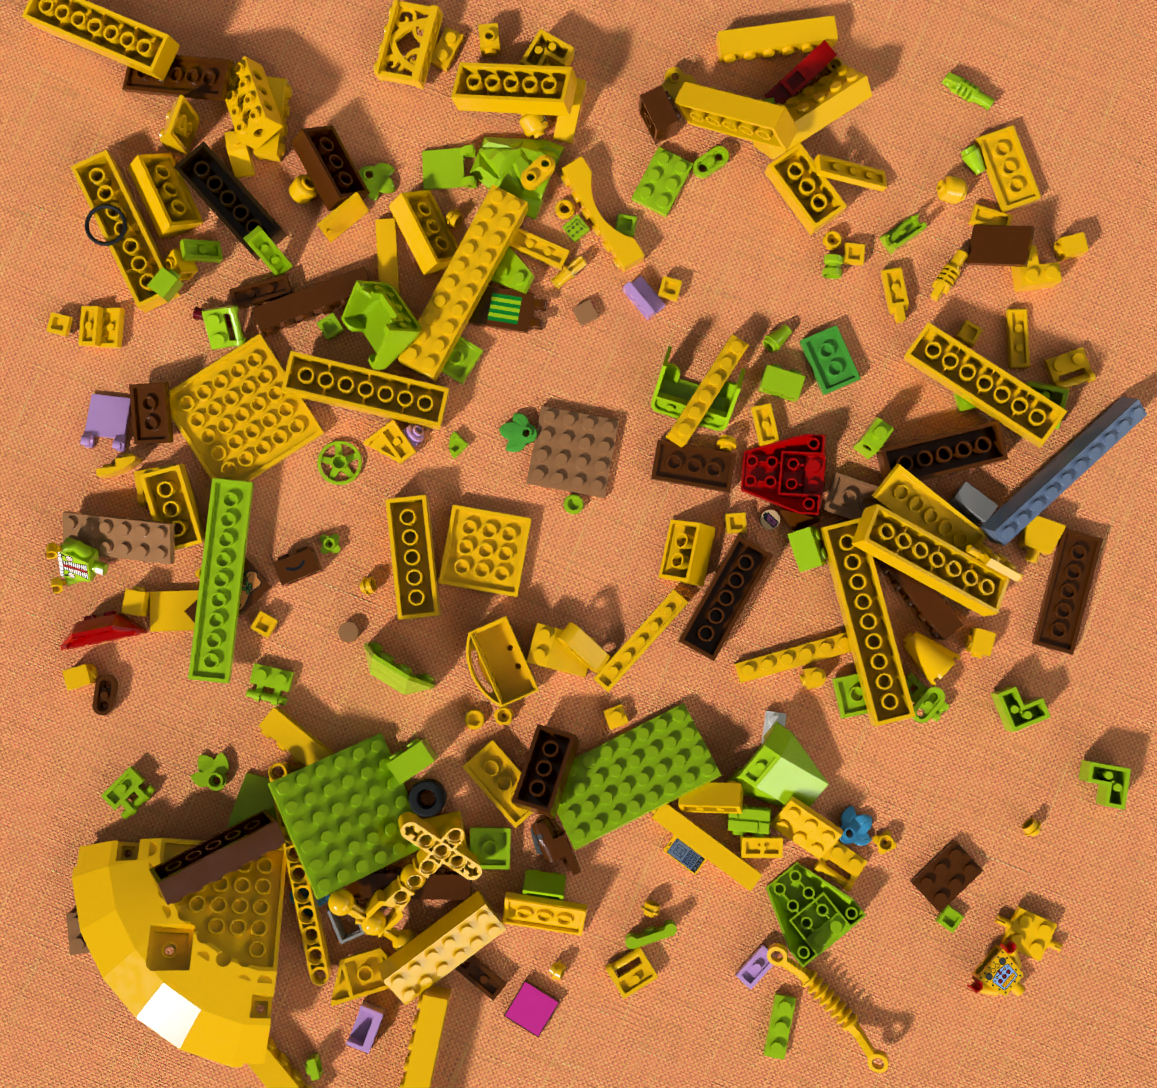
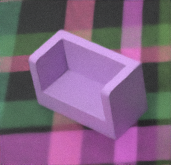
(366, 1026)

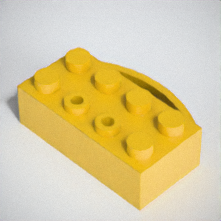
(499, 663)

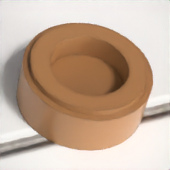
(348, 632)

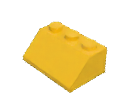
(687, 552)

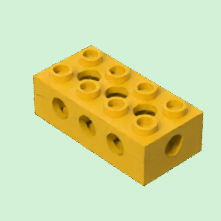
(252, 104)

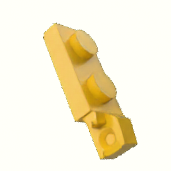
(895, 293)

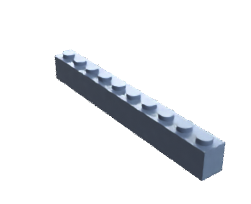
(1063, 470)

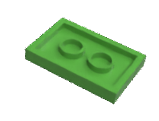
(829, 360)

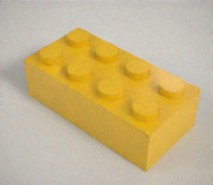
(804, 191)
(173, 501)

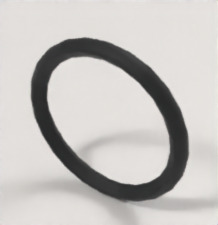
(105, 206)

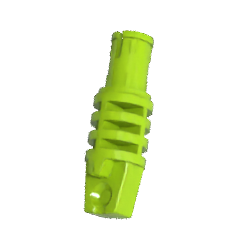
(967, 90)

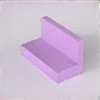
(643, 297)

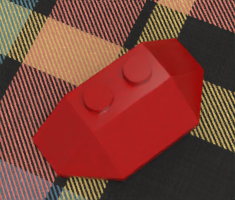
(101, 629)

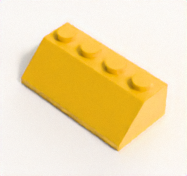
(164, 194)
(424, 230)

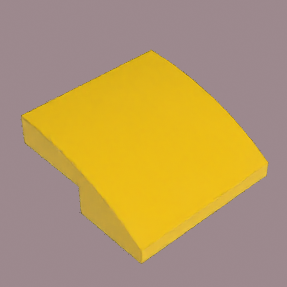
(101, 327)

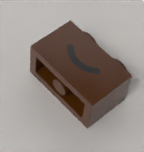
(297, 566)

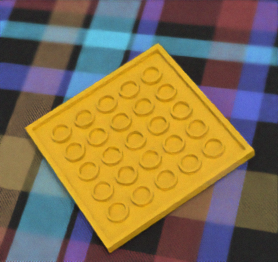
(240, 416)

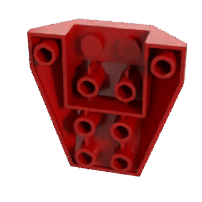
(788, 473)

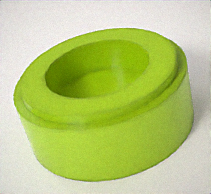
(573, 504)

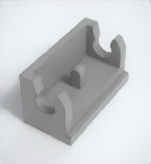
(972, 504)

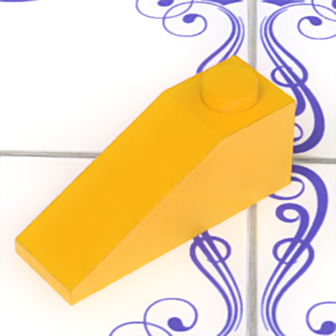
(567, 125)

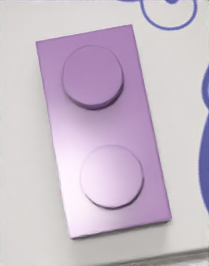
(754, 967)

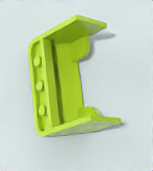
(674, 393)

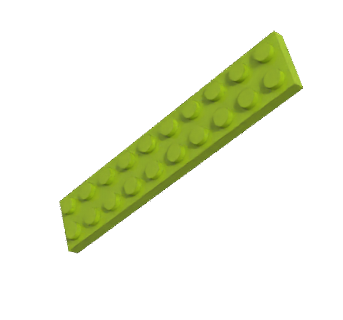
(221, 580)

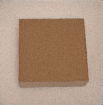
(585, 313)

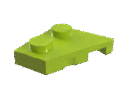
(513, 273)

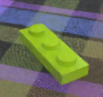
(268, 251)
(779, 1026)

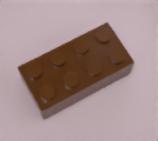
(328, 165)
(546, 771)

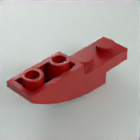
(802, 73)

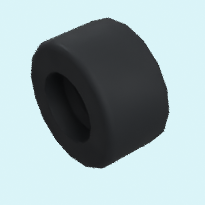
(425, 810)

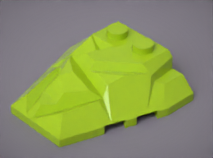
(504, 160)

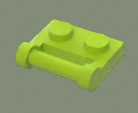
(217, 327)

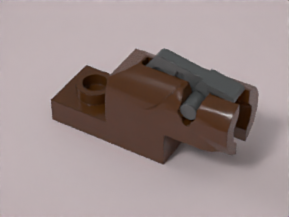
(553, 846)

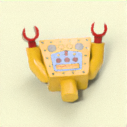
(999, 972)

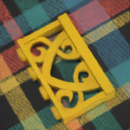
(392, 35)

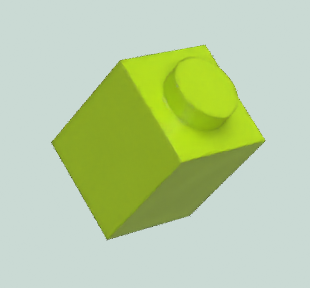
(166, 283)

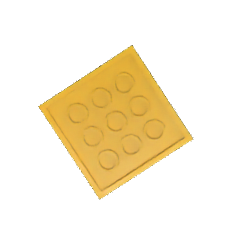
(485, 550)

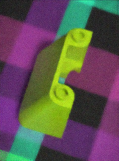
(383, 319)

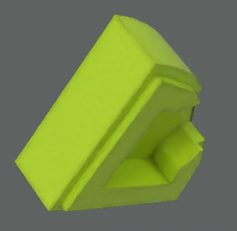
(456, 445)

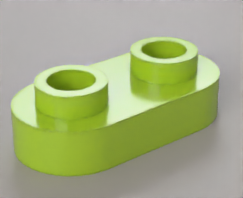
(710, 163)
(927, 705)

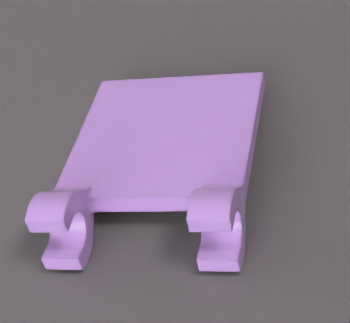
(107, 419)

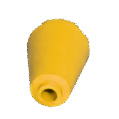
(930, 656)

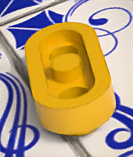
(538, 171)

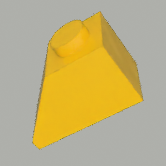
(239, 156)

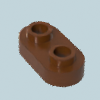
(103, 694)

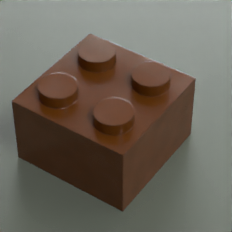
(659, 114)

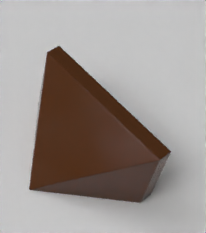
(798, 521)

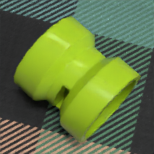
(832, 266)

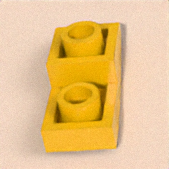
(123, 465)

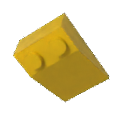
(180, 126)
(550, 653)

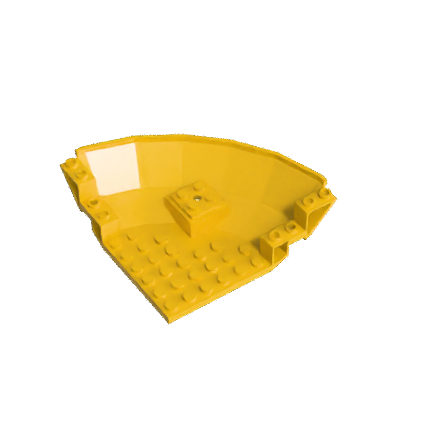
(220, 937)

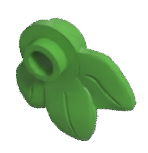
(515, 431)

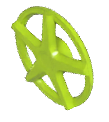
(339, 463)

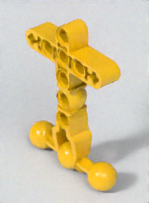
(373, 920)

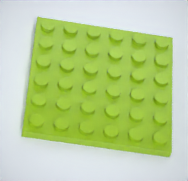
(344, 815)

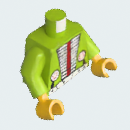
(76, 563)

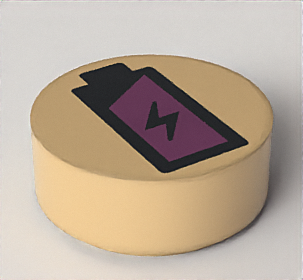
(769, 519)

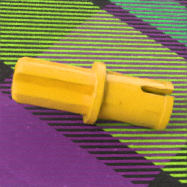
(568, 272)

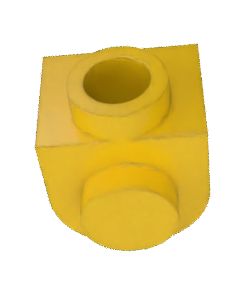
(812, 677)

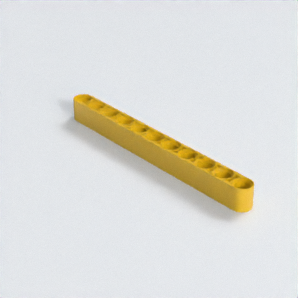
(301, 902)

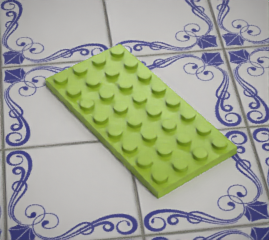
(634, 776)

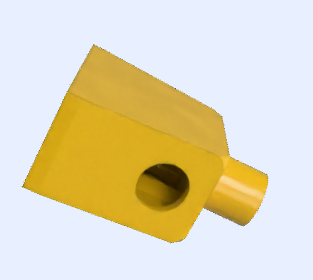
(1040, 537)

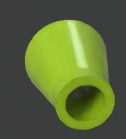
(973, 159)
(776, 338)

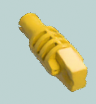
(948, 275)

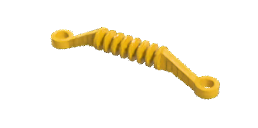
(843, 1015)

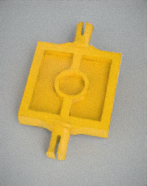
(996, 561)
(1029, 932)

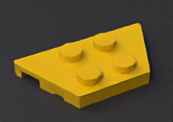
(359, 976)

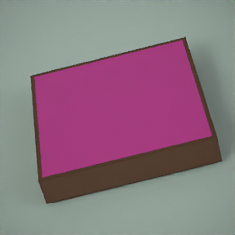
(531, 1008)

